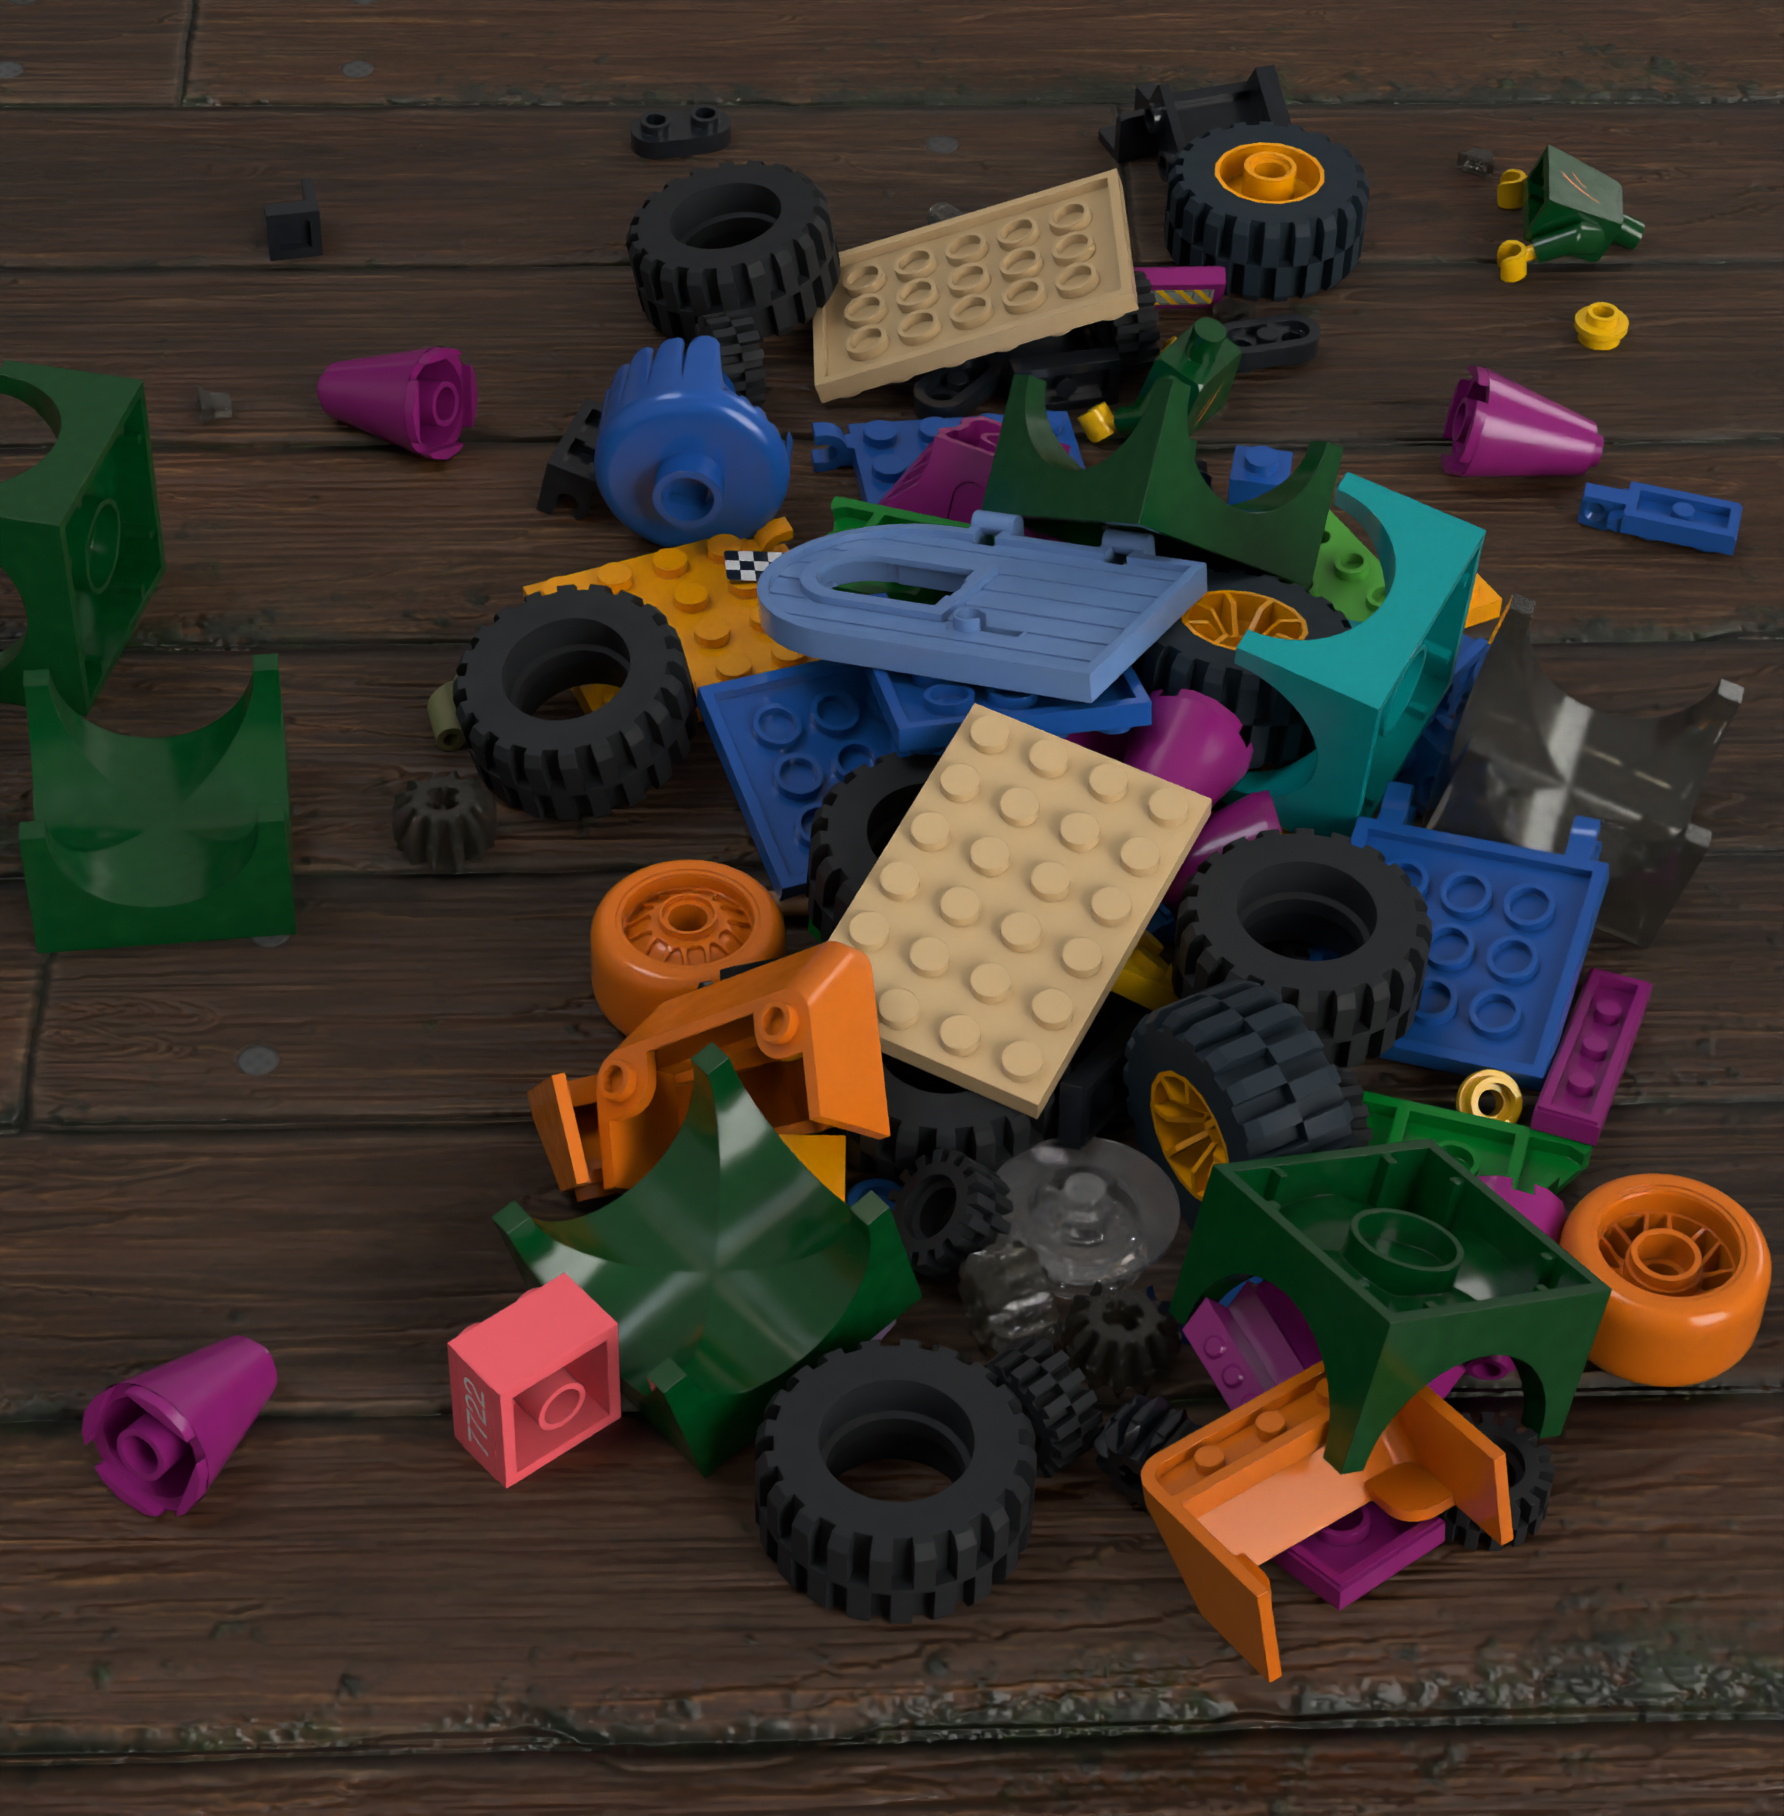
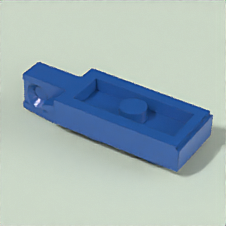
(1663, 515)

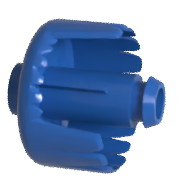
(685, 451)

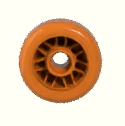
(674, 929)
(1682, 1277)

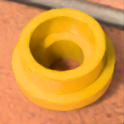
(1600, 326)
(1501, 1085)

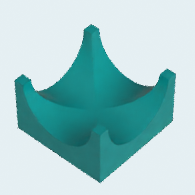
(1382, 679)

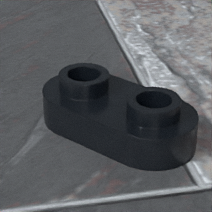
(680, 133)
(1274, 340)
(957, 389)

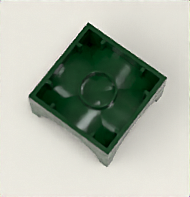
(1157, 490)
(79, 530)
(159, 832)
(723, 1270)
(1400, 1278)

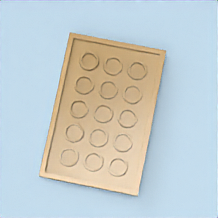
(976, 286)
(1014, 904)

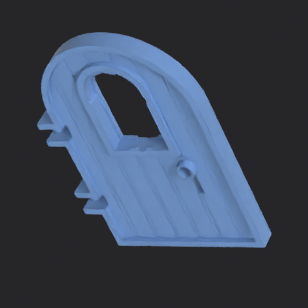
(1020, 611)

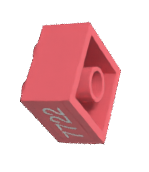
(534, 1379)

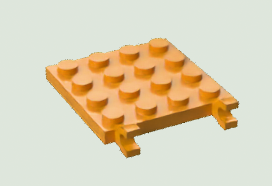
(709, 612)

